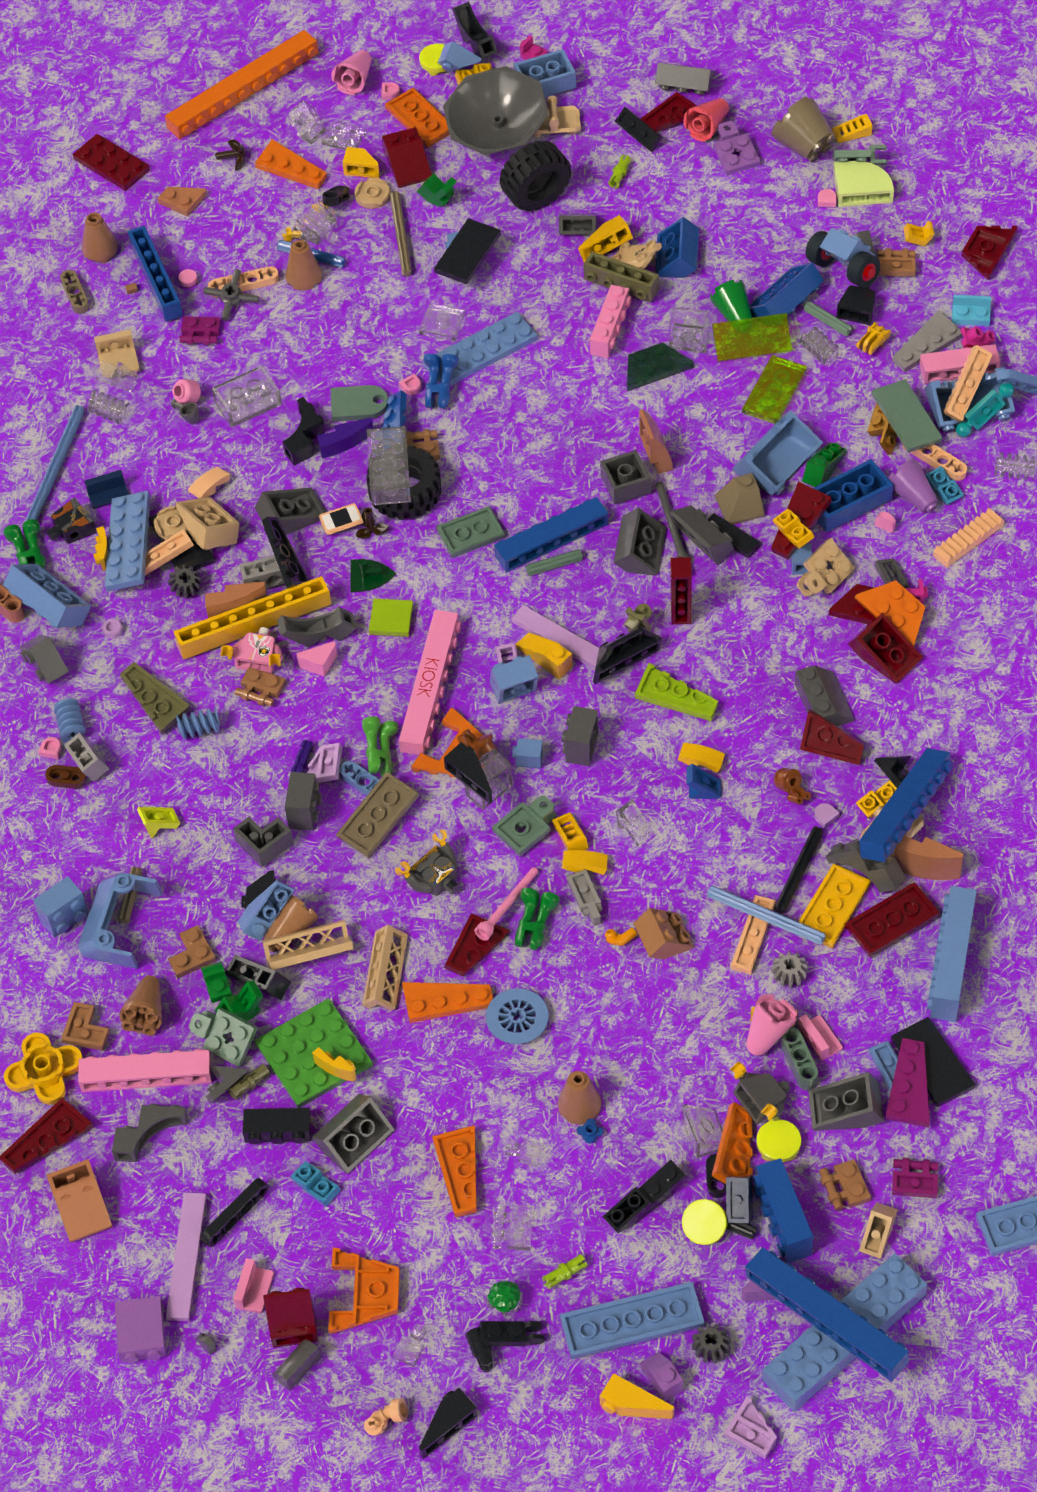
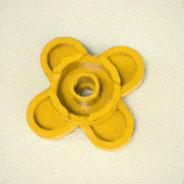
(43, 1068)

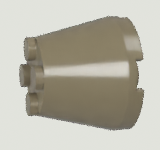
(804, 129)

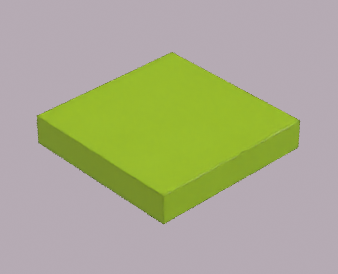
(391, 617)

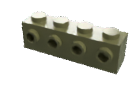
(610, 272)

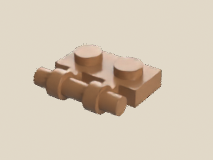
(896, 262)
(429, 446)
(261, 682)
(851, 1183)

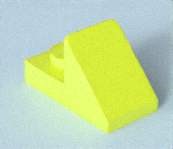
(157, 818)

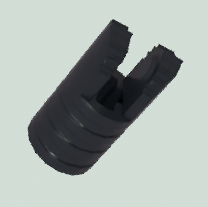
(480, 1352)

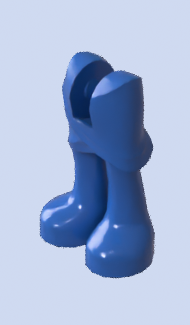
(434, 363)

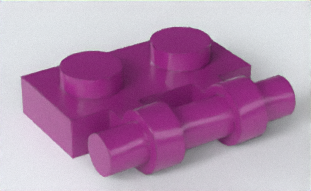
(200, 330)
(914, 1183)

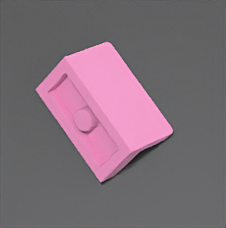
(819, 1036)
(252, 1286)

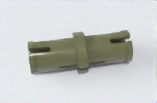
(248, 1081)

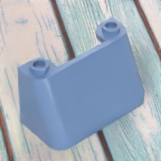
(939, 394)
(779, 453)

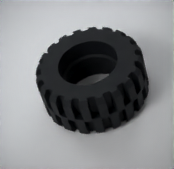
(535, 175)
(423, 494)

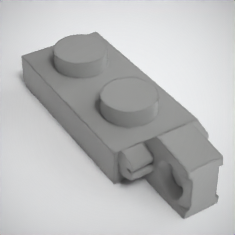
(585, 895)

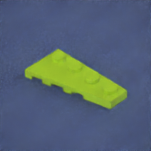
(665, 691)

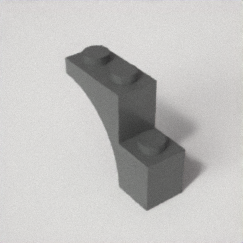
(308, 631)
(885, 875)
(153, 1119)

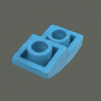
(943, 487)
(315, 1184)

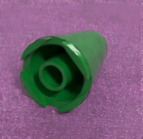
(732, 300)

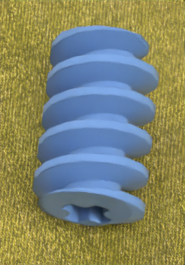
(68, 718)
(198, 723)

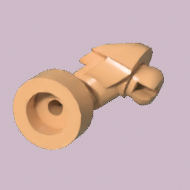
(378, 1421)

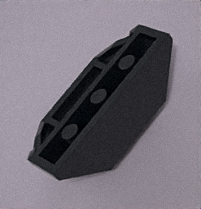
(624, 652)

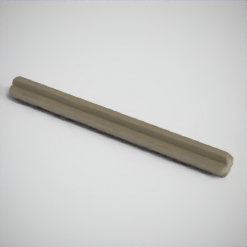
(400, 233)

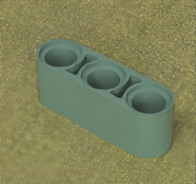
(799, 1067)

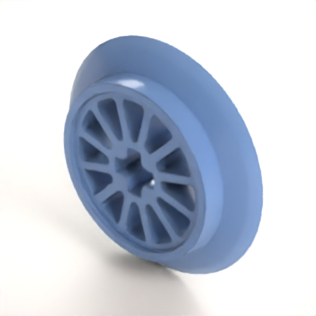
(519, 997)

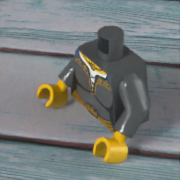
(433, 871)

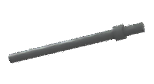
(672, 525)

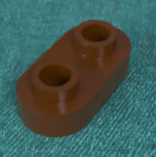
(66, 776)

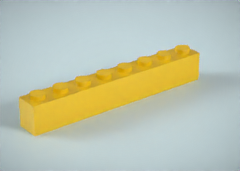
(251, 617)

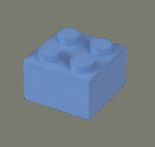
(513, 678)
(61, 907)

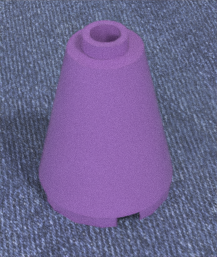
(913, 486)

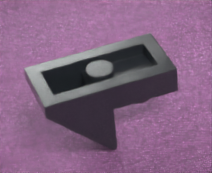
(893, 767)

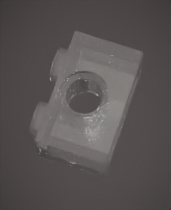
(306, 122)

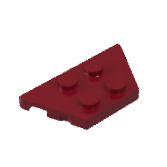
(987, 247)
(851, 609)

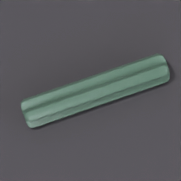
(827, 318)
(554, 562)

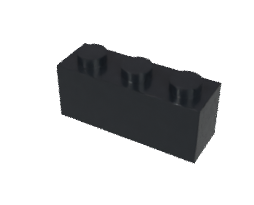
(277, 1125)

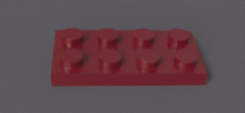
(111, 162)
(892, 919)

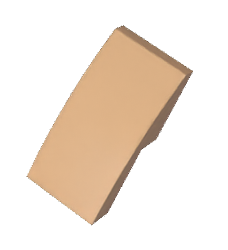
(207, 483)

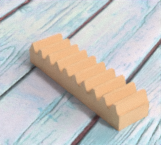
(967, 383)
(968, 538)

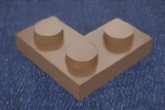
(196, 955)
(81, 1032)

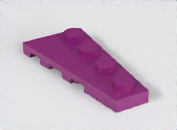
(909, 1089)

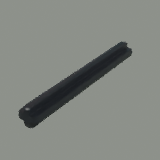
(798, 870)

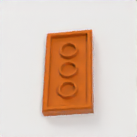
(415, 111)

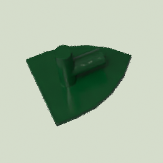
(368, 575)

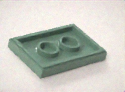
(470, 532)

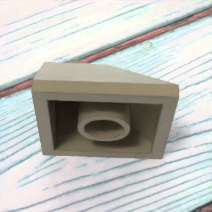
(740, 500)

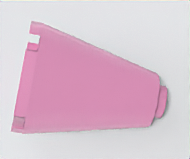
(352, 72)
(769, 1023)

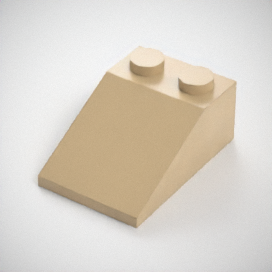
(208, 523)

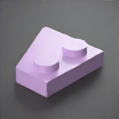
(326, 763)
(750, 1430)

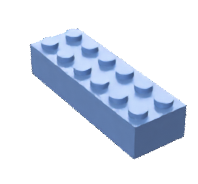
(951, 953)

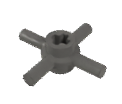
(231, 294)

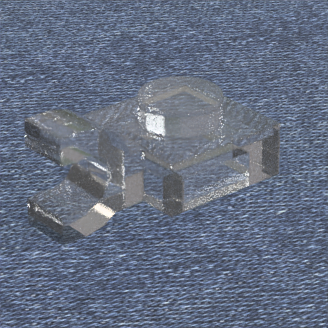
(530, 1152)
(410, 1348)

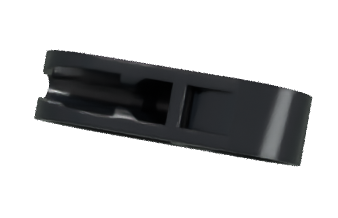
(335, 195)
(710, 1180)

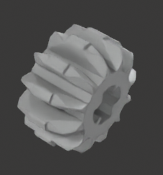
(784, 963)

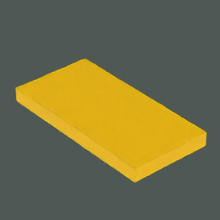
(835, 902)

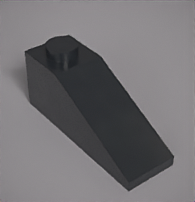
(465, 766)
(267, 979)
(451, 1416)

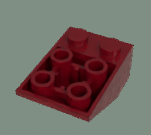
(290, 1317)

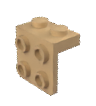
(117, 348)

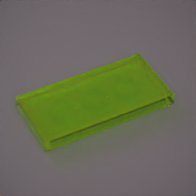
(751, 337)
(774, 389)

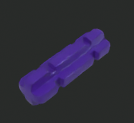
(302, 756)

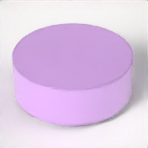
(112, 628)

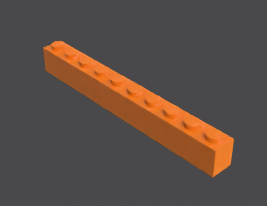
(241, 84)

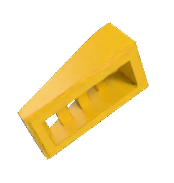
(863, 126)
(578, 841)

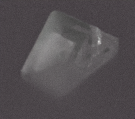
(116, 375)
(634, 822)

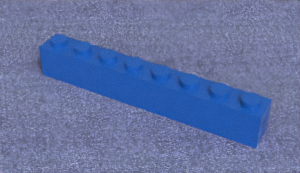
(905, 805)
(827, 1314)

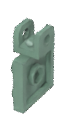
(860, 155)
(534, 818)
(216, 1027)

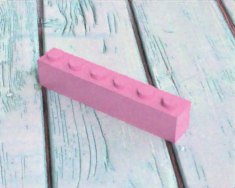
(145, 1070)

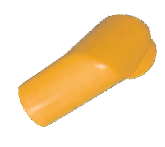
(620, 939)

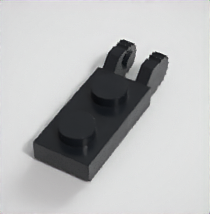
(510, 1333)

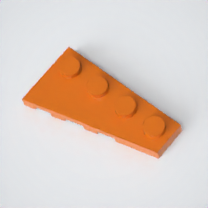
(458, 1165)

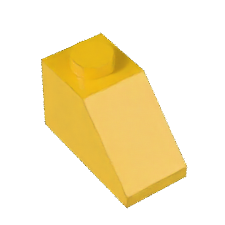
(360, 163)

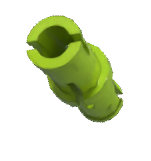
(619, 171)
(564, 1271)

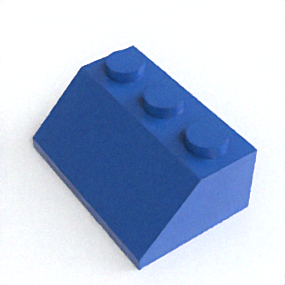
(678, 250)

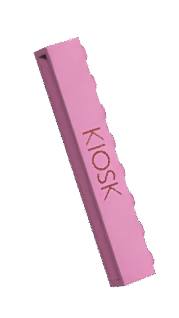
(429, 683)

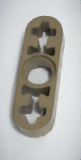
(73, 298)

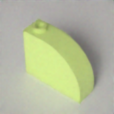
(861, 184)

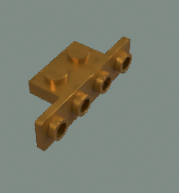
(880, 426)

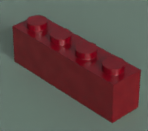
(680, 590)

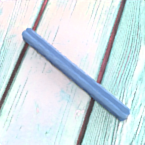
(766, 915)

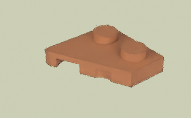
(182, 199)

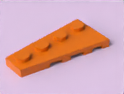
(289, 165)
(439, 1000)
(734, 1147)

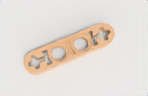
(243, 282)
(938, 453)

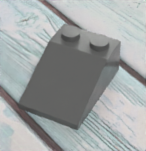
(292, 507)
(846, 1104)

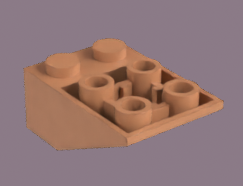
(79, 1200)

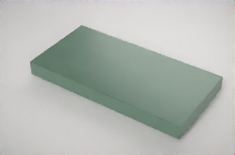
(906, 415)

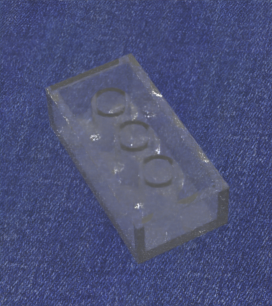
(388, 465)

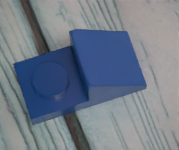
(702, 784)

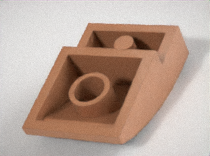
(654, 443)
(233, 597)
(928, 859)

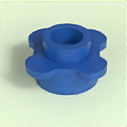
(589, 1137)

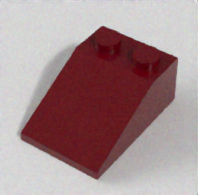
(406, 157)
(885, 648)

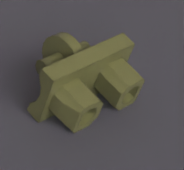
(638, 618)

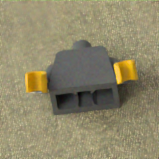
(760, 1094)

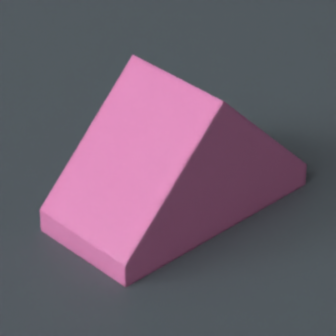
(318, 659)

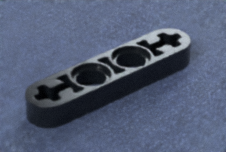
(234, 1212)

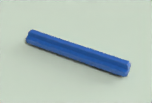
(320, 256)

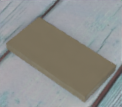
(377, 814)

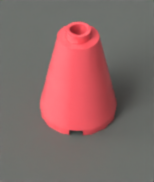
(705, 118)

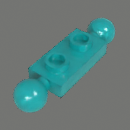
(984, 409)

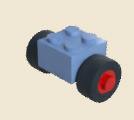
(838, 245)

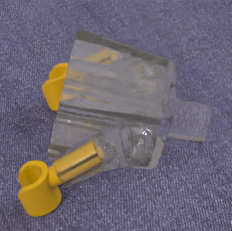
(314, 225)

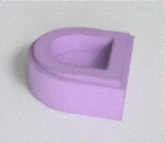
(825, 814)

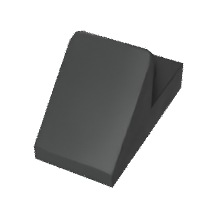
(227, 1077)

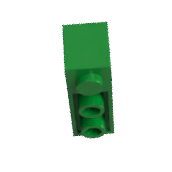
(823, 464)

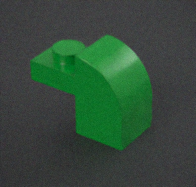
(436, 191)
(216, 981)
(245, 1003)

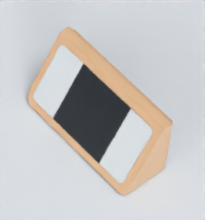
(340, 519)

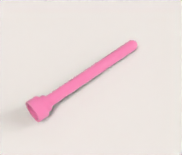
(485, 929)

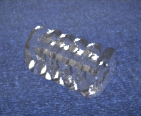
(819, 346)
(108, 407)
(1015, 466)

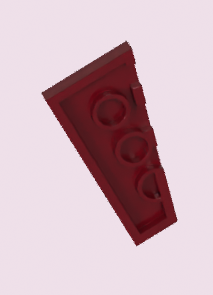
(808, 506)
(46, 1135)

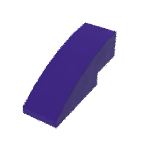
(344, 438)

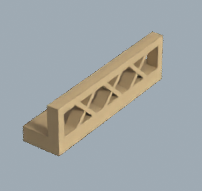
(309, 952)
(381, 964)

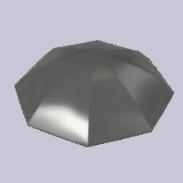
(495, 110)

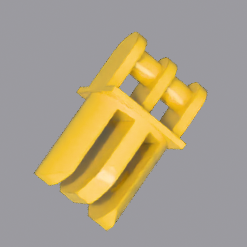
(873, 338)

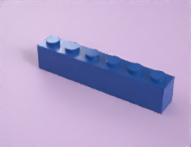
(155, 273)
(551, 534)

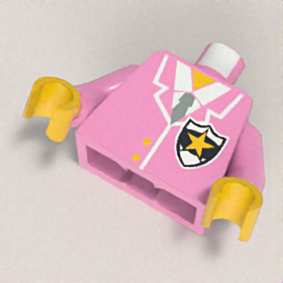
(255, 652)

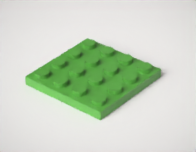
(291, 1046)

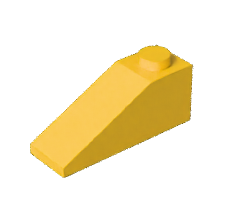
(606, 237)
(547, 654)
(632, 1401)

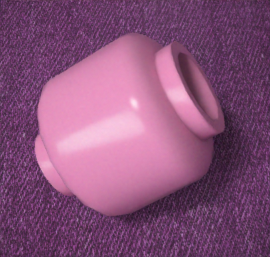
(186, 391)

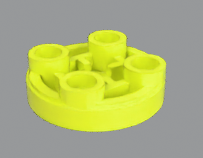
(429, 57)
(778, 1140)
(704, 1222)

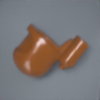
(481, 744)
(790, 781)

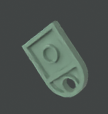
(357, 402)

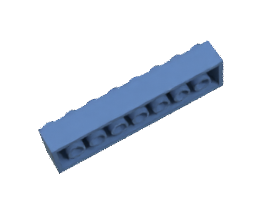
(817, 1358)

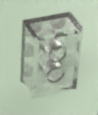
(246, 396)

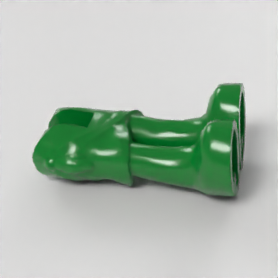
(31, 530)
(531, 899)

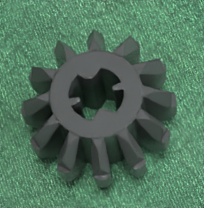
(191, 577)
(709, 1350)

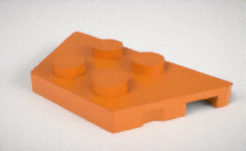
(896, 605)

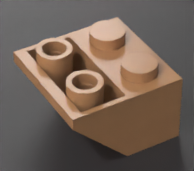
(662, 933)

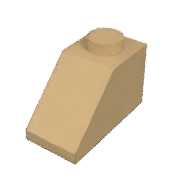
(878, 1230)

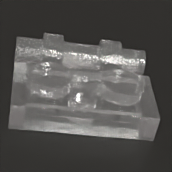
(343, 135)
(520, 1230)

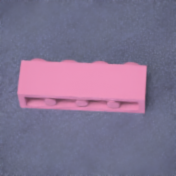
(949, 363)

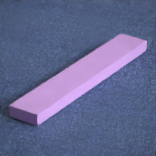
(541, 626)
(186, 1257)

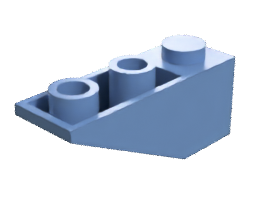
(264, 910)

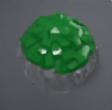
(505, 1297)

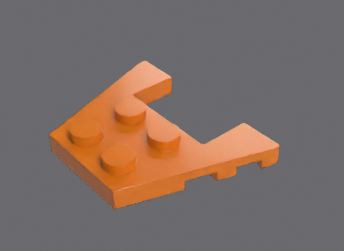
(455, 722)
(374, 1291)

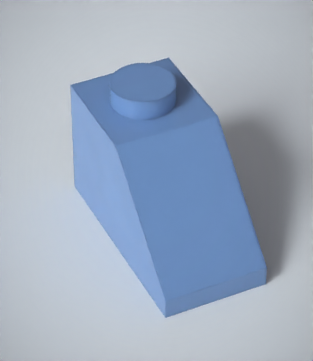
(456, 57)

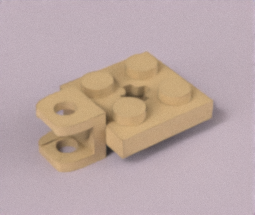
(818, 576)

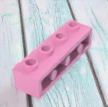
(609, 321)

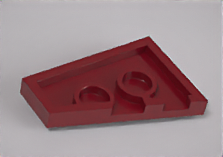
(668, 112)
(829, 740)
(470, 948)

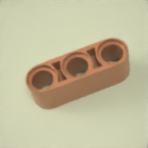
(10, 606)

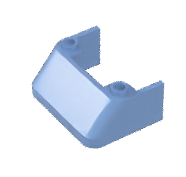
(95, 940)

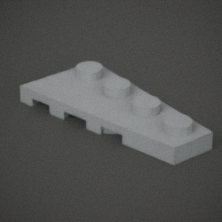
(930, 338)

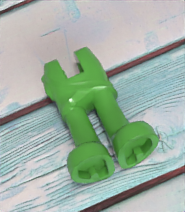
(380, 758)

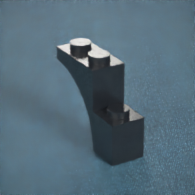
(471, 31)
(300, 444)

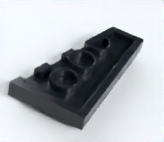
(286, 558)

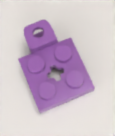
(731, 142)

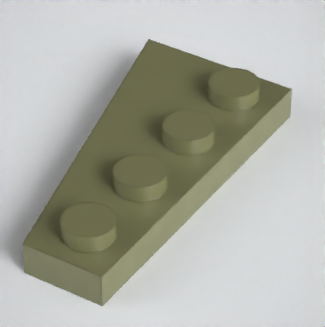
(154, 697)

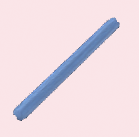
(56, 462)

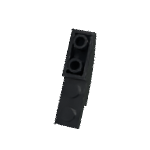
(646, 1198)

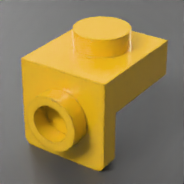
(917, 234)

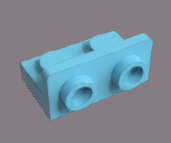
(971, 310)

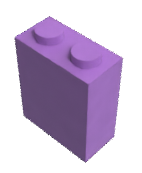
(140, 1329)

